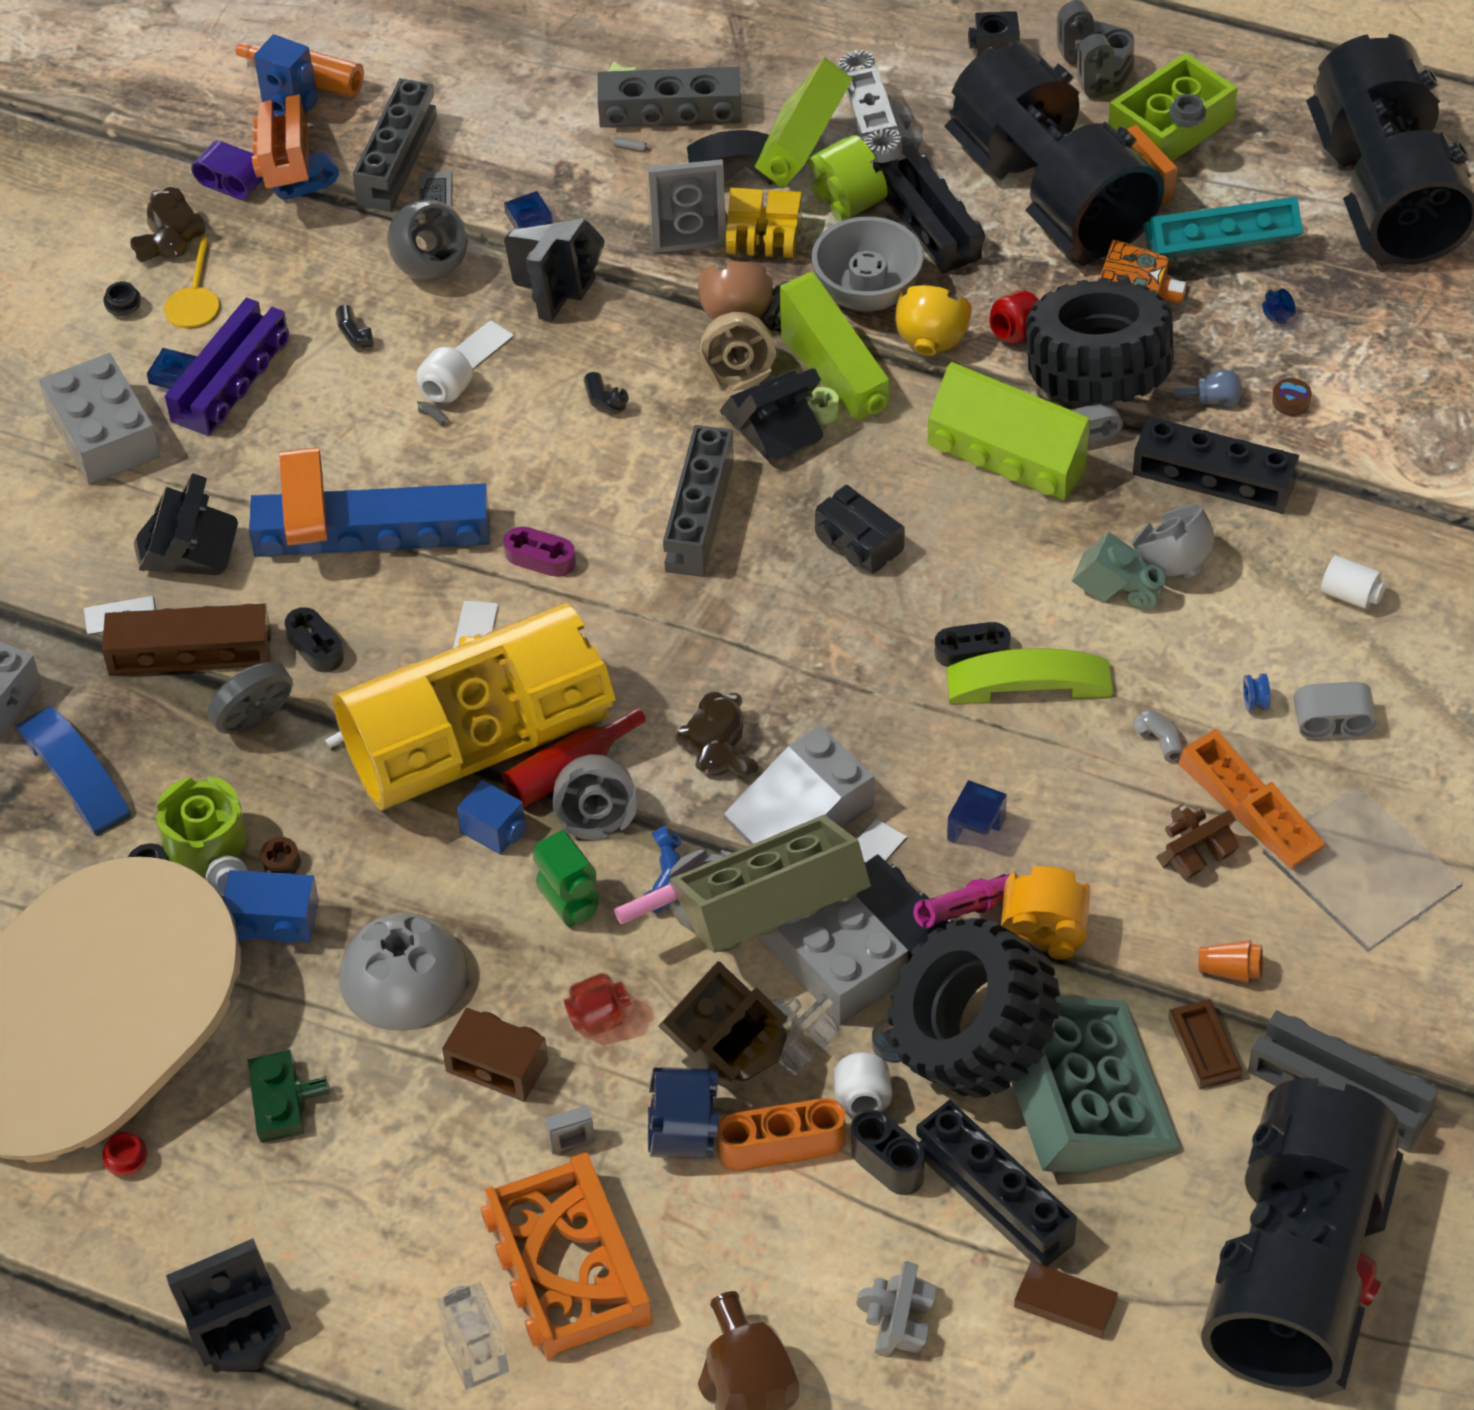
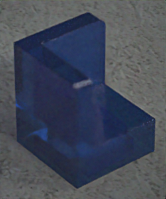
(977, 810)

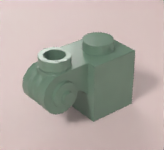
(1117, 566)

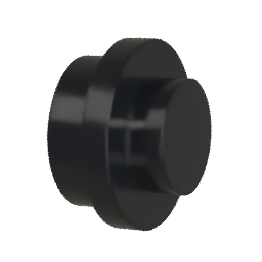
(121, 298)

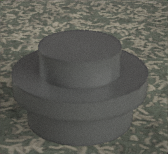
(1187, 111)

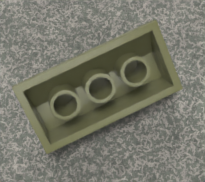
(771, 883)

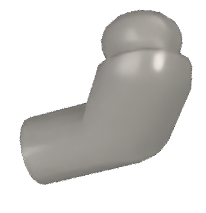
(1163, 729)

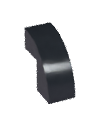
(734, 147)

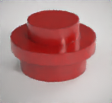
(124, 1154)

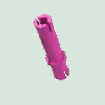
(978, 897)

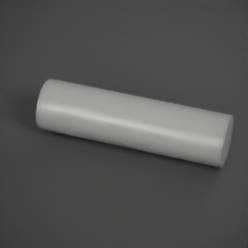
(630, 144)

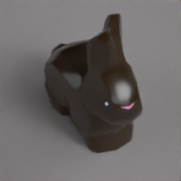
(172, 226)
(714, 733)

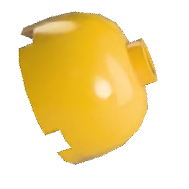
(931, 319)

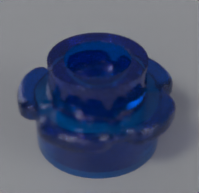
(1279, 306)

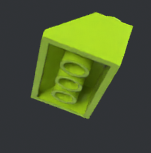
(1009, 431)

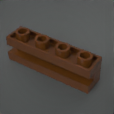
(186, 639)

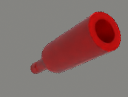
(537, 774)

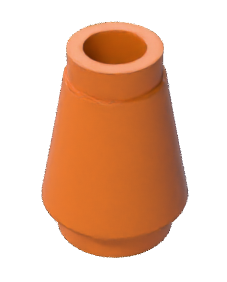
(1232, 960)

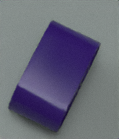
(226, 170)

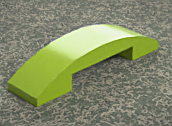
(1026, 671)

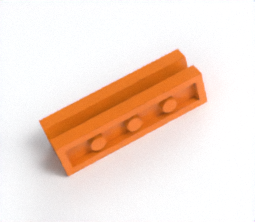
(281, 144)

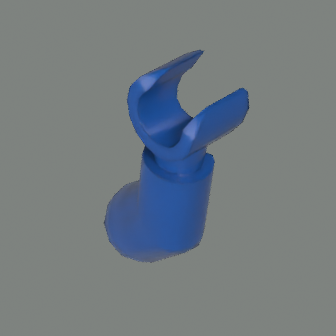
(667, 859)

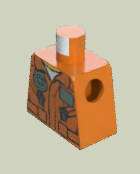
(1142, 267)

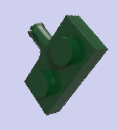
(280, 1095)

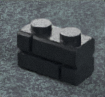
(859, 529)

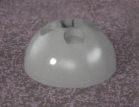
(867, 262)
(402, 972)

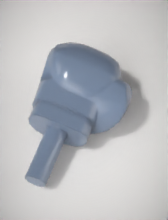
(1219, 387)

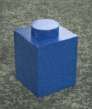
(491, 817)

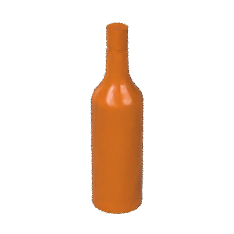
(329, 72)

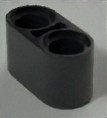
(891, 1149)

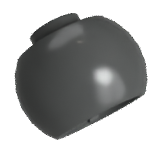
(442, 232)

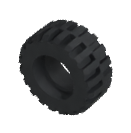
(1100, 341)
(1008, 1028)

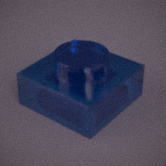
(528, 211)
(168, 367)

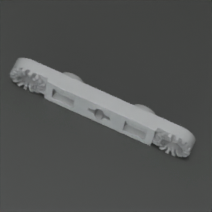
(875, 121)

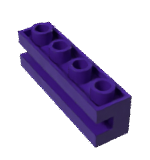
(227, 367)

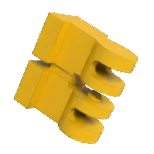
(749, 217)

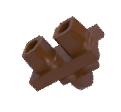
(1184, 851)

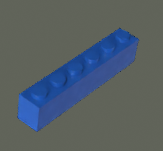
(380, 520)

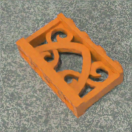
(583, 1200)

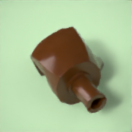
(746, 1363)

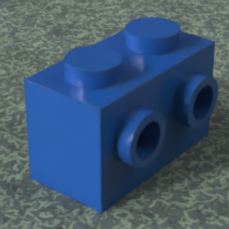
(284, 71)
(272, 905)

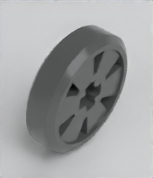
(250, 697)

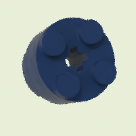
(682, 1113)

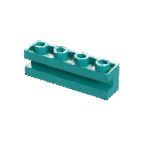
(1224, 228)

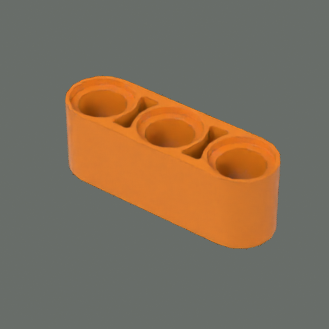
(303, 496)
(765, 1149)

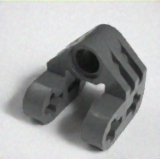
(1099, 49)

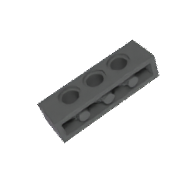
(669, 96)

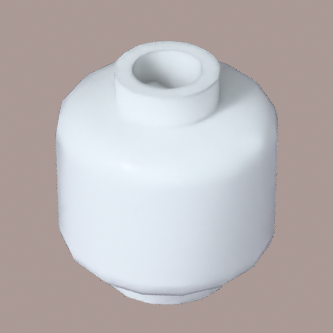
(444, 375)
(862, 1083)

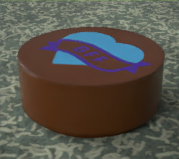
(1291, 396)

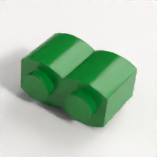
(566, 878)

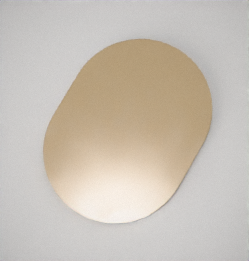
(106, 999)

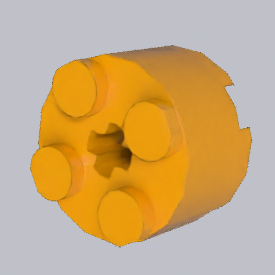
(1047, 909)

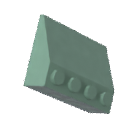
(1093, 1092)

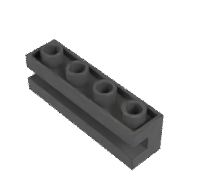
(394, 145)
(698, 501)
(1299, 1051)

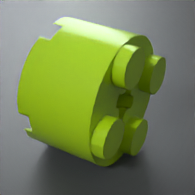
(847, 178)
(200, 822)

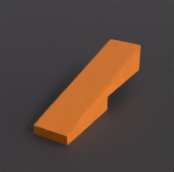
(1255, 805)

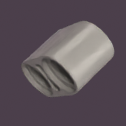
(1335, 710)

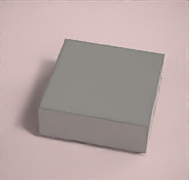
(569, 1129)

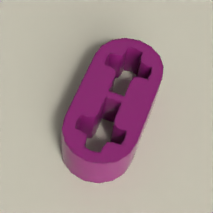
(539, 551)

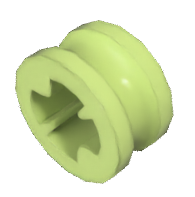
(830, 399)

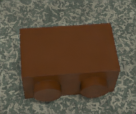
(495, 1053)

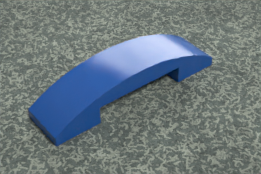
(75, 768)

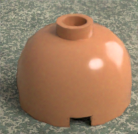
(735, 289)

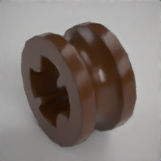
(280, 845)

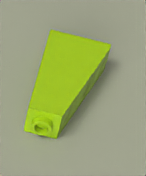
(802, 122)
(826, 340)

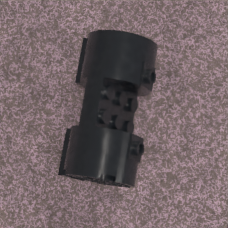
(1088, 181)
(1409, 183)
(1290, 1287)

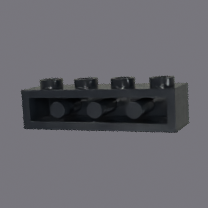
(1215, 464)

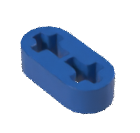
(317, 179)

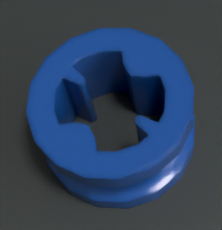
(1256, 692)

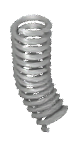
(424, 408)

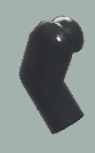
(347, 324)
(599, 397)

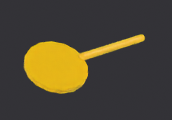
(193, 305)

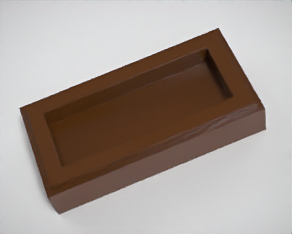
(1205, 1044)
(1066, 1299)

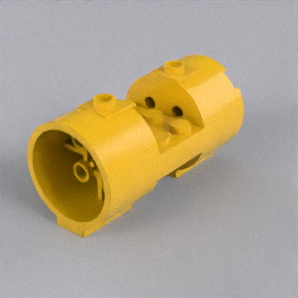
(473, 706)

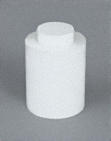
(1353, 582)

